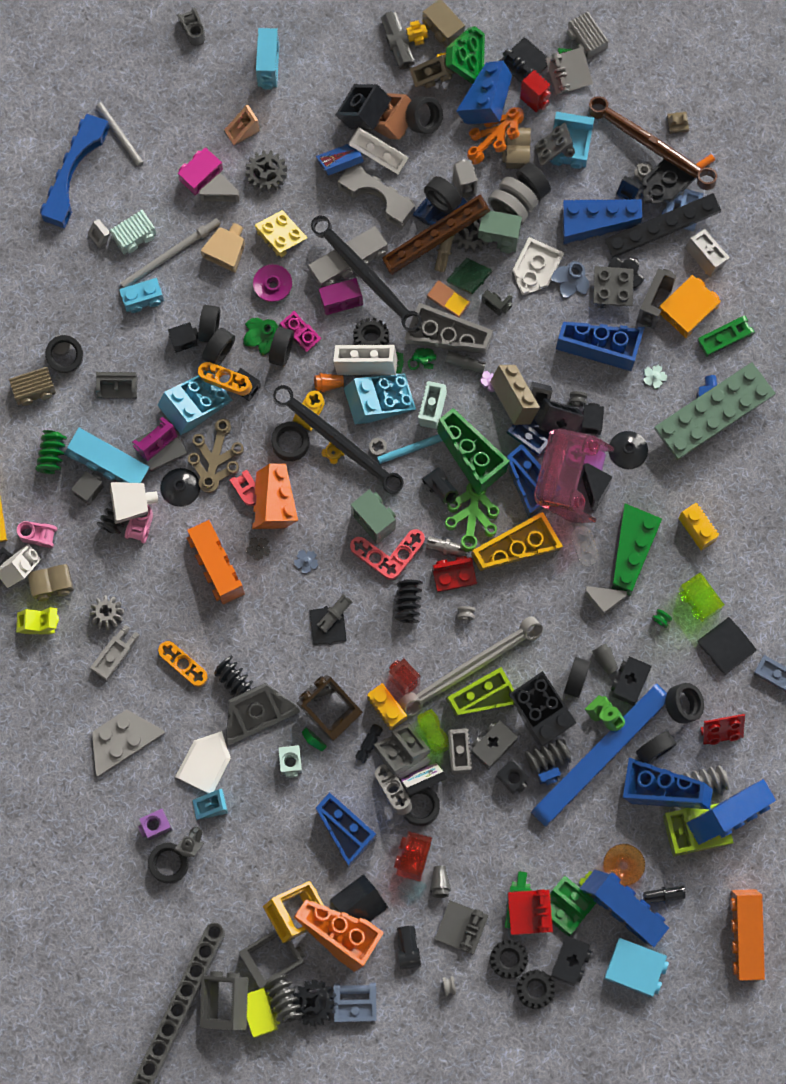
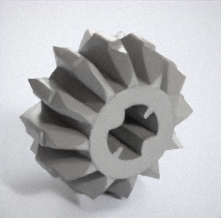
(113, 607)

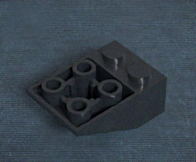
(541, 709)

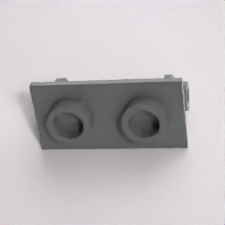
(190, 844)

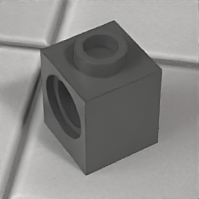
(88, 487)

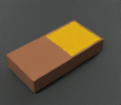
(448, 299)

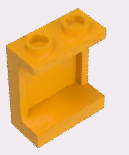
(689, 305)

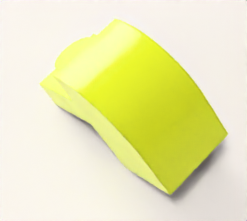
(37, 621)

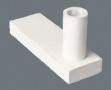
(378, 150)

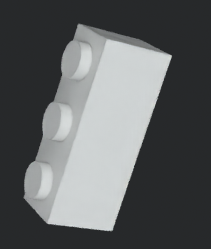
(365, 359)

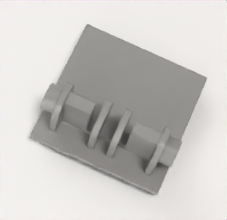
(569, 70)

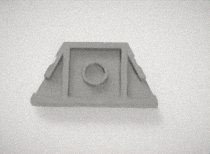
(121, 739)

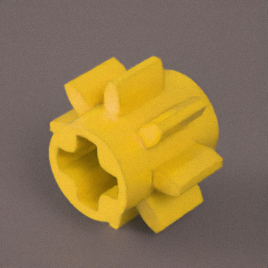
(416, 32)

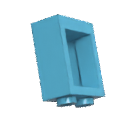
(267, 57)

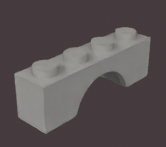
(357, 182)

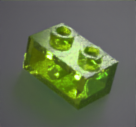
(700, 597)

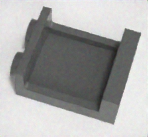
(648, 314)

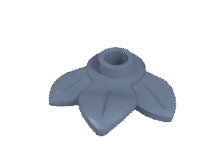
(570, 282)

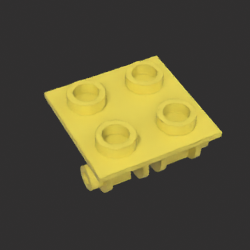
(280, 233)

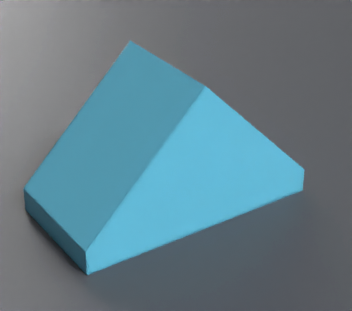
(210, 805)

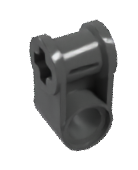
(192, 24)

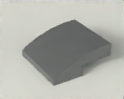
(169, 454)
(402, 749)

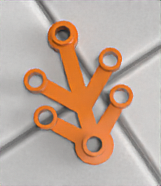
(512, 117)

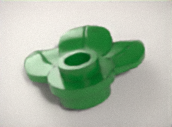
(258, 336)

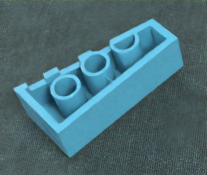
(105, 458)

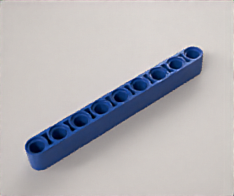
(599, 756)

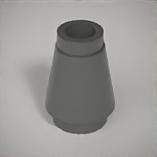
(605, 658)
(440, 883)

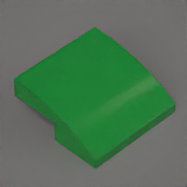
(569, 905)

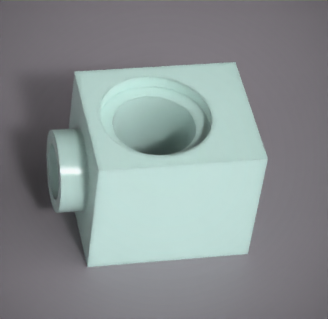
(290, 752)

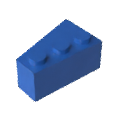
(525, 474)
(345, 828)

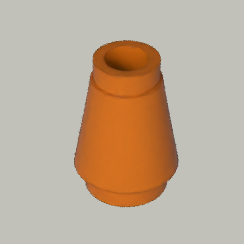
(327, 382)

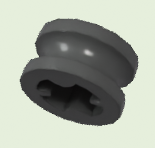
(577, 398)

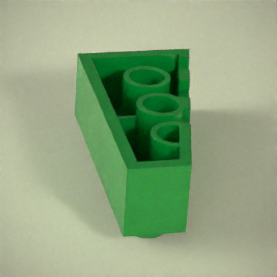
(472, 451)
(634, 542)

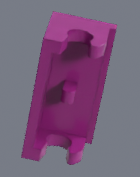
(341, 296)
(156, 440)

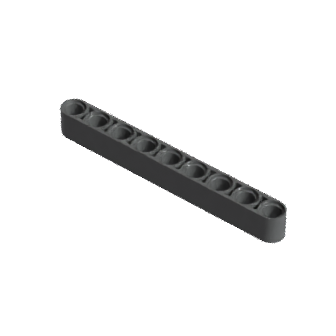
(179, 999)

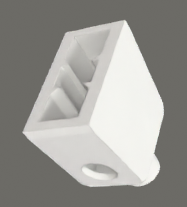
(130, 500)

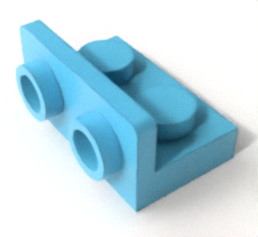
(142, 295)

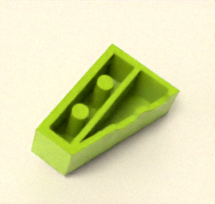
(484, 694)

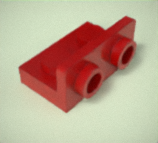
(454, 574)

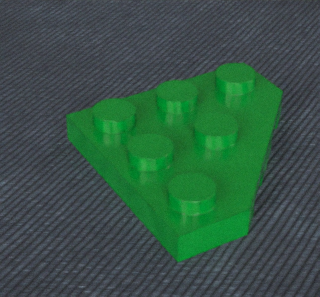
(467, 54)

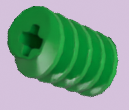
(50, 452)

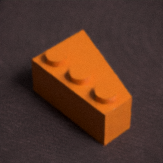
(274, 498)

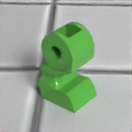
(603, 710)

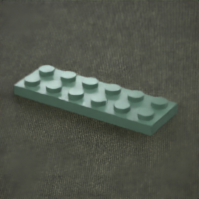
(714, 411)

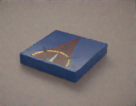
(339, 159)

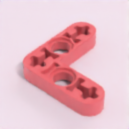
(393, 560)

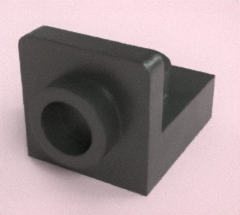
(494, 302)

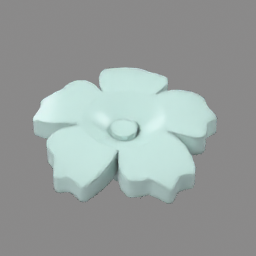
(654, 376)

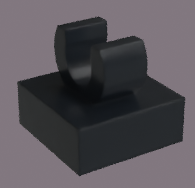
(628, 188)

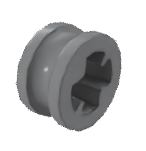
(375, 441)
(466, 613)
(449, 986)

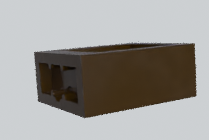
(343, 721)

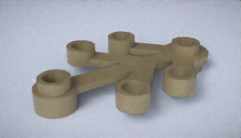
(215, 459)

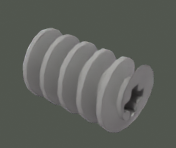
(711, 778)

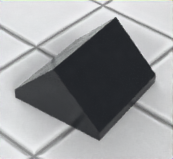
(595, 483)
(360, 900)

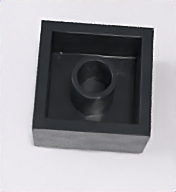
(363, 106)

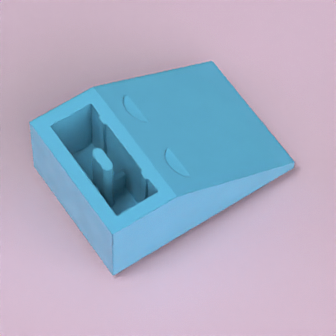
(378, 397)
(192, 403)

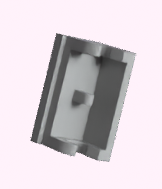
(706, 252)

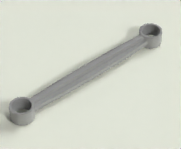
(471, 666)

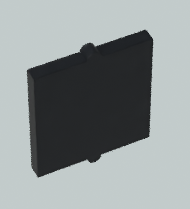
(335, 634)

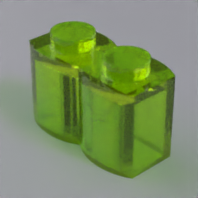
(435, 736)

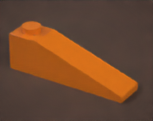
(343, 936)

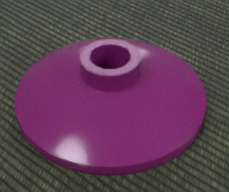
(272, 274)

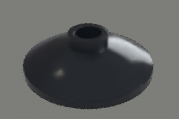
(624, 458)
(184, 495)

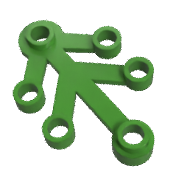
(472, 513)

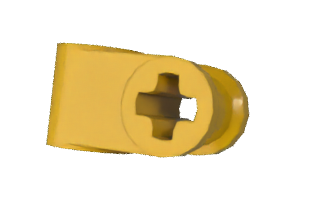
(316, 408)

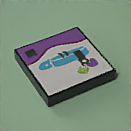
(423, 778)

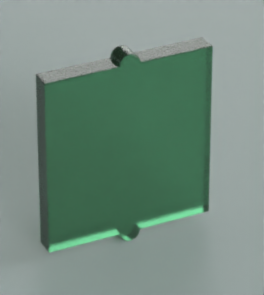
(469, 276)

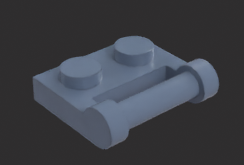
(355, 1009)

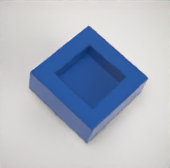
(549, 777)

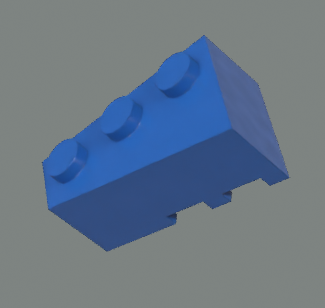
(487, 95)

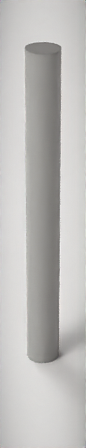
(119, 134)

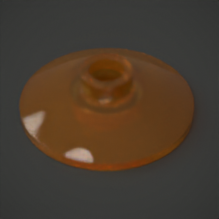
(628, 854)

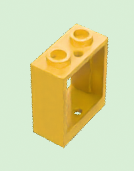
(280, 918)

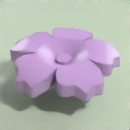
(485, 381)

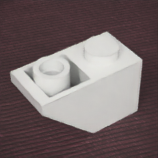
(18, 566)

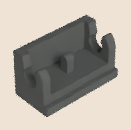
(116, 384)

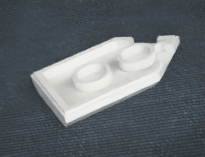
(536, 266)
(205, 762)

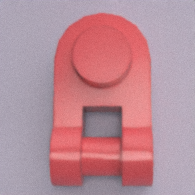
(247, 493)

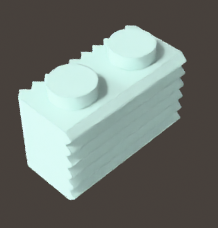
(133, 232)
(432, 404)

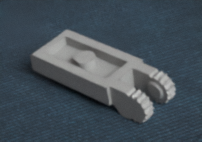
(113, 654)

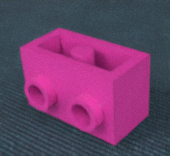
(200, 170)

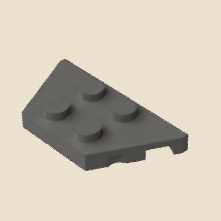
(256, 711)

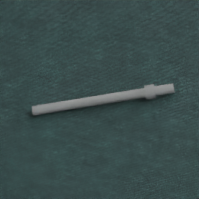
(201, 232)

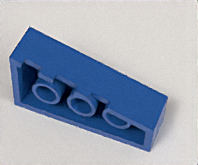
(597, 217)
(664, 788)
(732, 812)

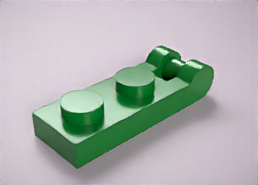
(725, 336)

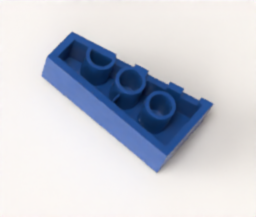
(601, 343)
(625, 906)

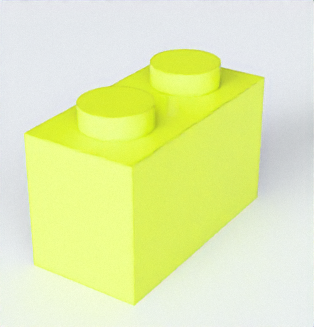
(260, 1014)

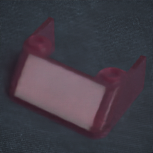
(562, 471)

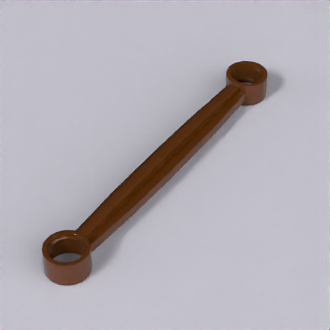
(653, 143)

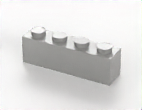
(332, 266)

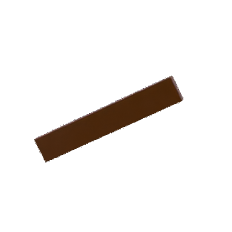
(436, 234)

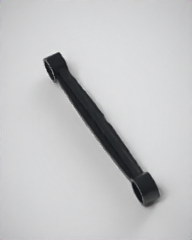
(366, 274)
(337, 439)

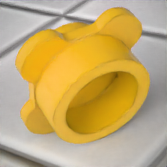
(332, 457)

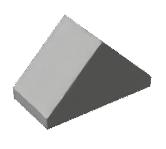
(219, 190)
(604, 599)

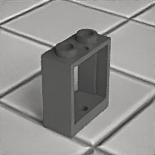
(245, 954)
(209, 1001)

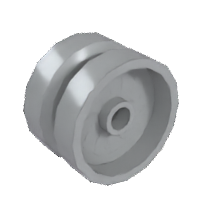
(513, 198)

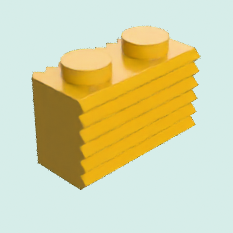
(698, 526)
(386, 706)

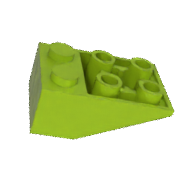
(681, 837)

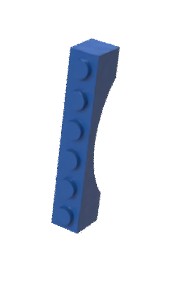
(89, 137)

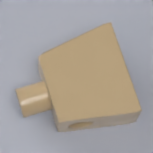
(225, 247)

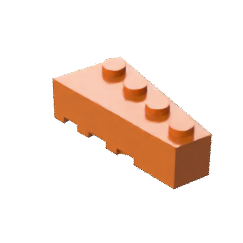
(216, 562)
(748, 934)

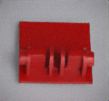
(723, 729)
(530, 912)

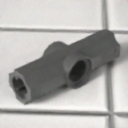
(398, 40)

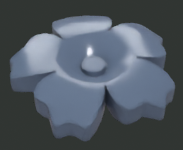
(306, 561)

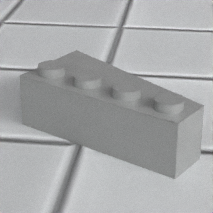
(448, 332)

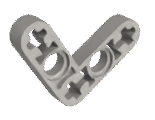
(391, 780)

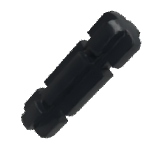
(368, 743)

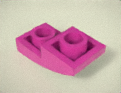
(303, 333)

